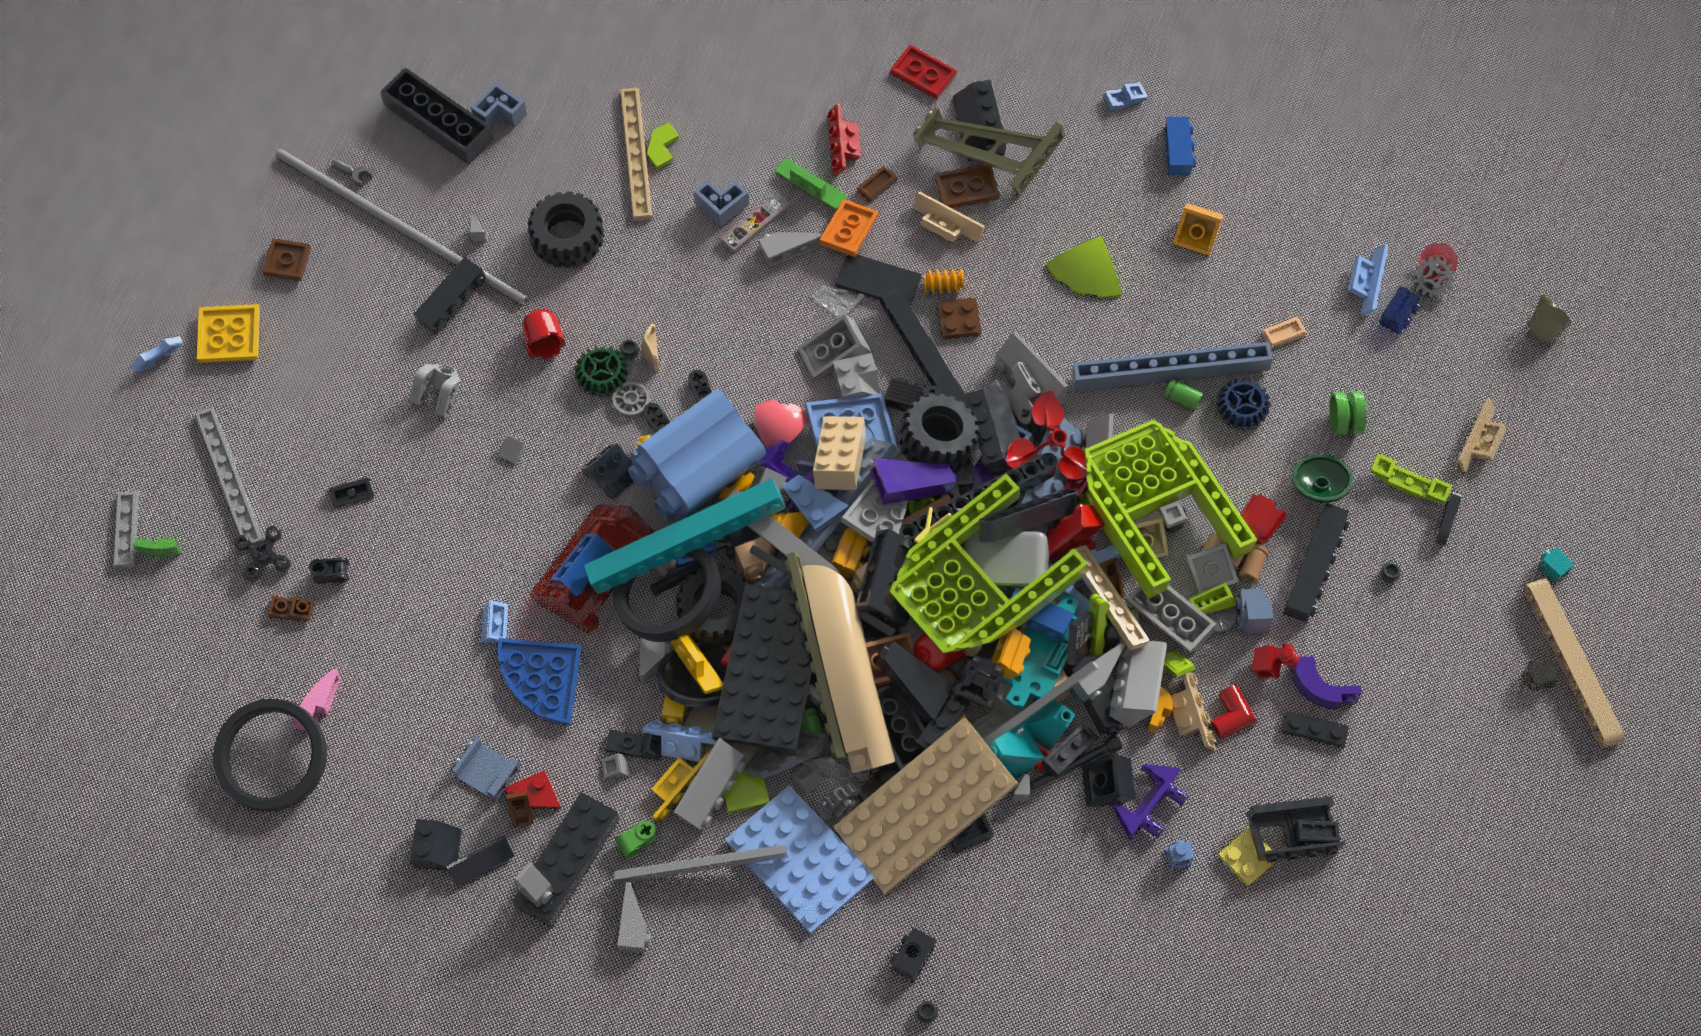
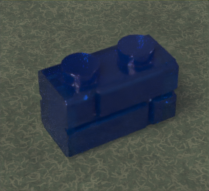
(1400, 309)

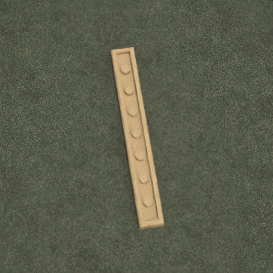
(636, 154)

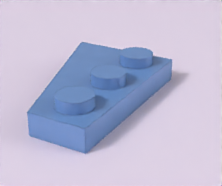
(815, 504)

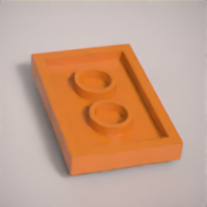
(849, 228)

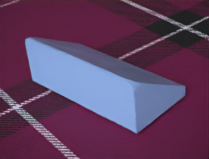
(494, 622)

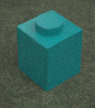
(1555, 565)

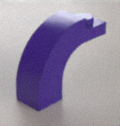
(1318, 691)

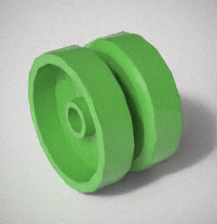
(1347, 413)

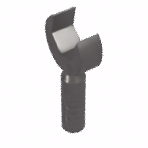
(356, 173)

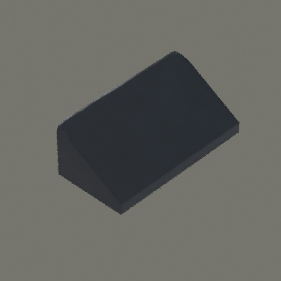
(351, 492)

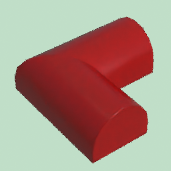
(1238, 714)

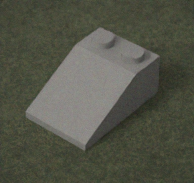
(833, 343)

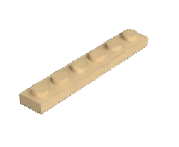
(1118, 612)

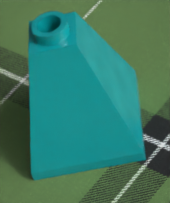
(1049, 723)
(1017, 750)

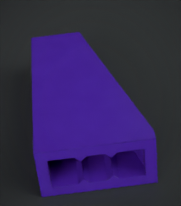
(910, 480)

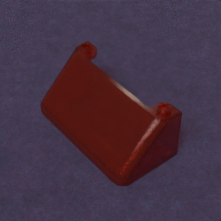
(617, 527)

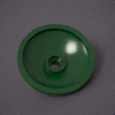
(1322, 478)

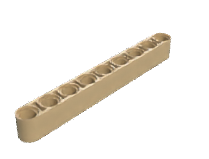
(1574, 663)

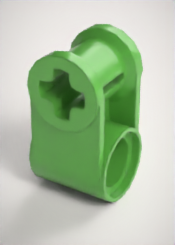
(634, 840)

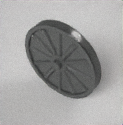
(1224, 619)

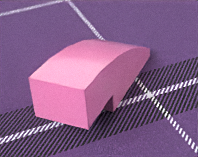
(320, 696)

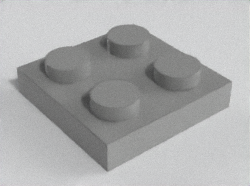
(1212, 568)

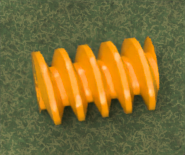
(943, 281)

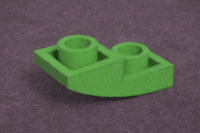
(162, 548)

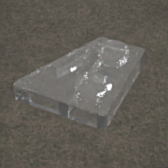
(836, 301)

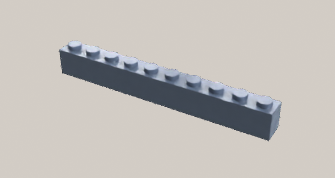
(1171, 365)

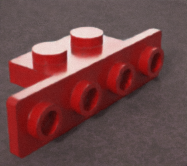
(843, 140)

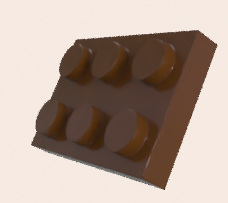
(967, 186)

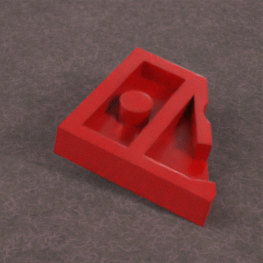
(540, 791)

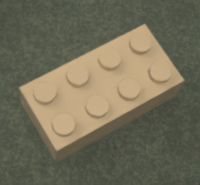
(839, 453)

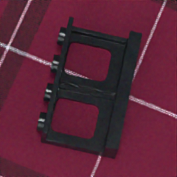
(881, 572)
(1285, 815)

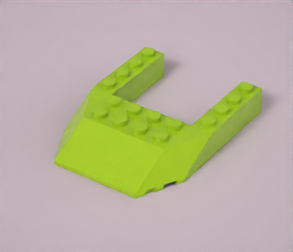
(1148, 471)
(955, 597)

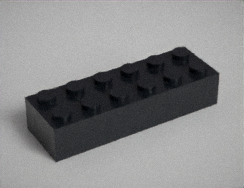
(436, 115)
(570, 856)

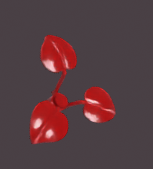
(1049, 412)

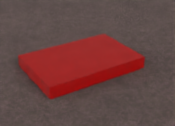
(923, 72)

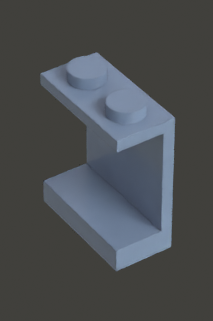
(485, 770)

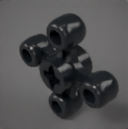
(254, 550)

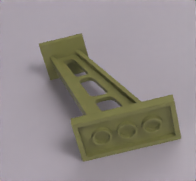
(1025, 170)

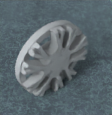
(630, 399)

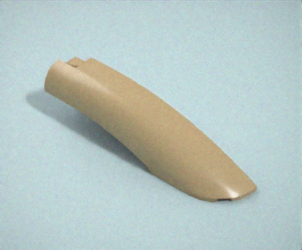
(848, 669)

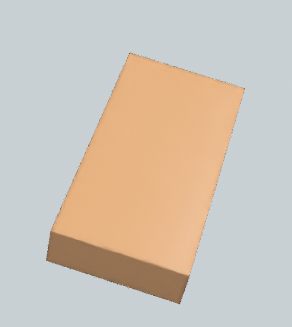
(1284, 332)

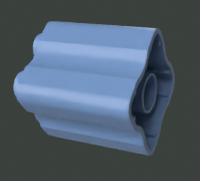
(696, 456)

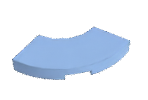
(148, 359)

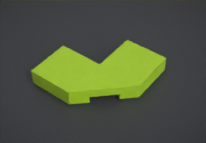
(659, 140)

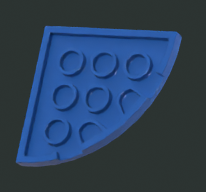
(542, 676)

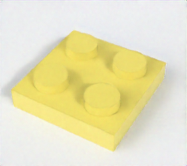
(1242, 858)

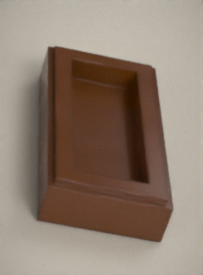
(877, 184)

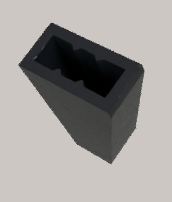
(916, 681)
(1100, 707)

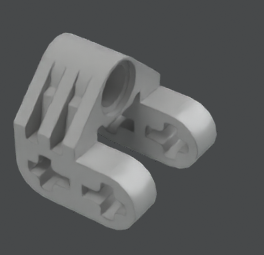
(440, 377)

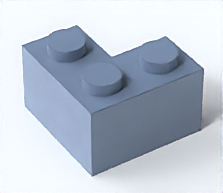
(499, 103)
(721, 205)
(1255, 611)

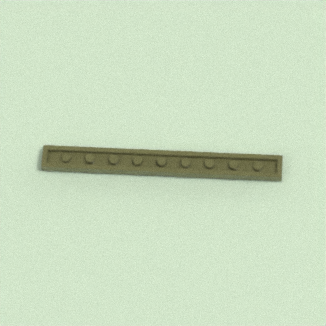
(798, 585)

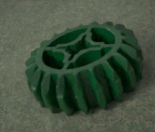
(601, 377)

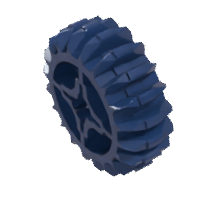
(1248, 413)

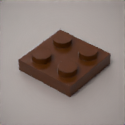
(286, 259)
(959, 318)

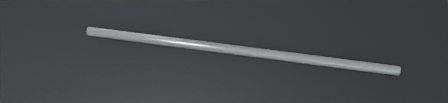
(394, 222)

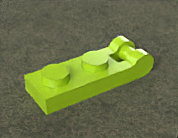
(1099, 608)

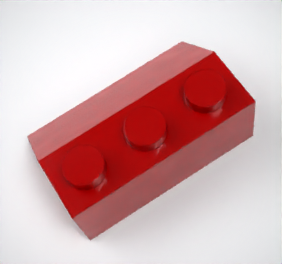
(1073, 531)

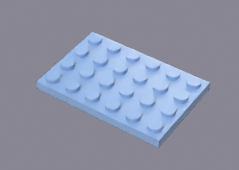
(820, 867)

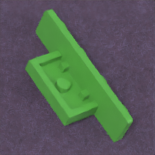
(810, 183)

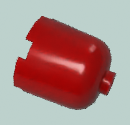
(542, 334)
(1262, 517)
(931, 655)

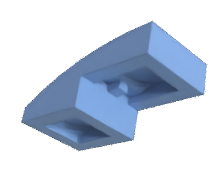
(1125, 97)

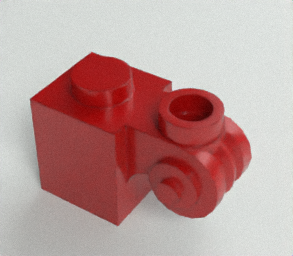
(1268, 660)

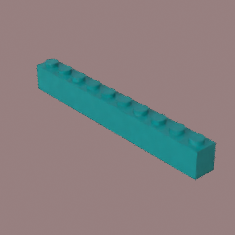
(684, 536)

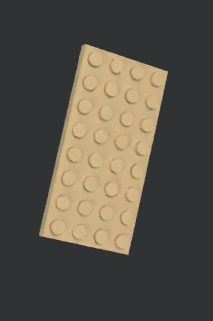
(925, 805)

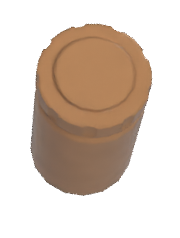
(1253, 564)

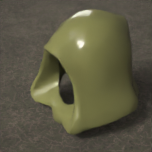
(1548, 321)

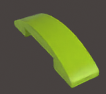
(1409, 482)

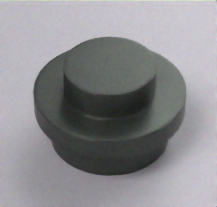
(629, 349)
(1390, 572)
(927, 1012)

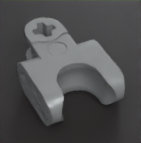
(1024, 392)

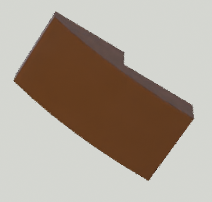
(291, 609)

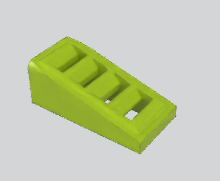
(1216, 592)
(1177, 664)

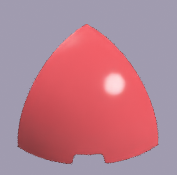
(779, 421)

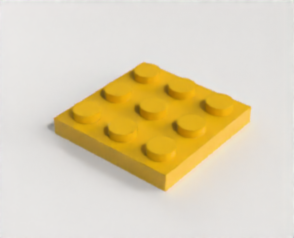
(228, 333)

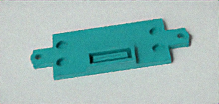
(1042, 664)

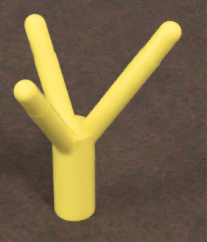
(928, 529)

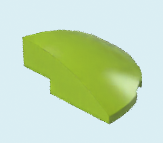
(1087, 270)

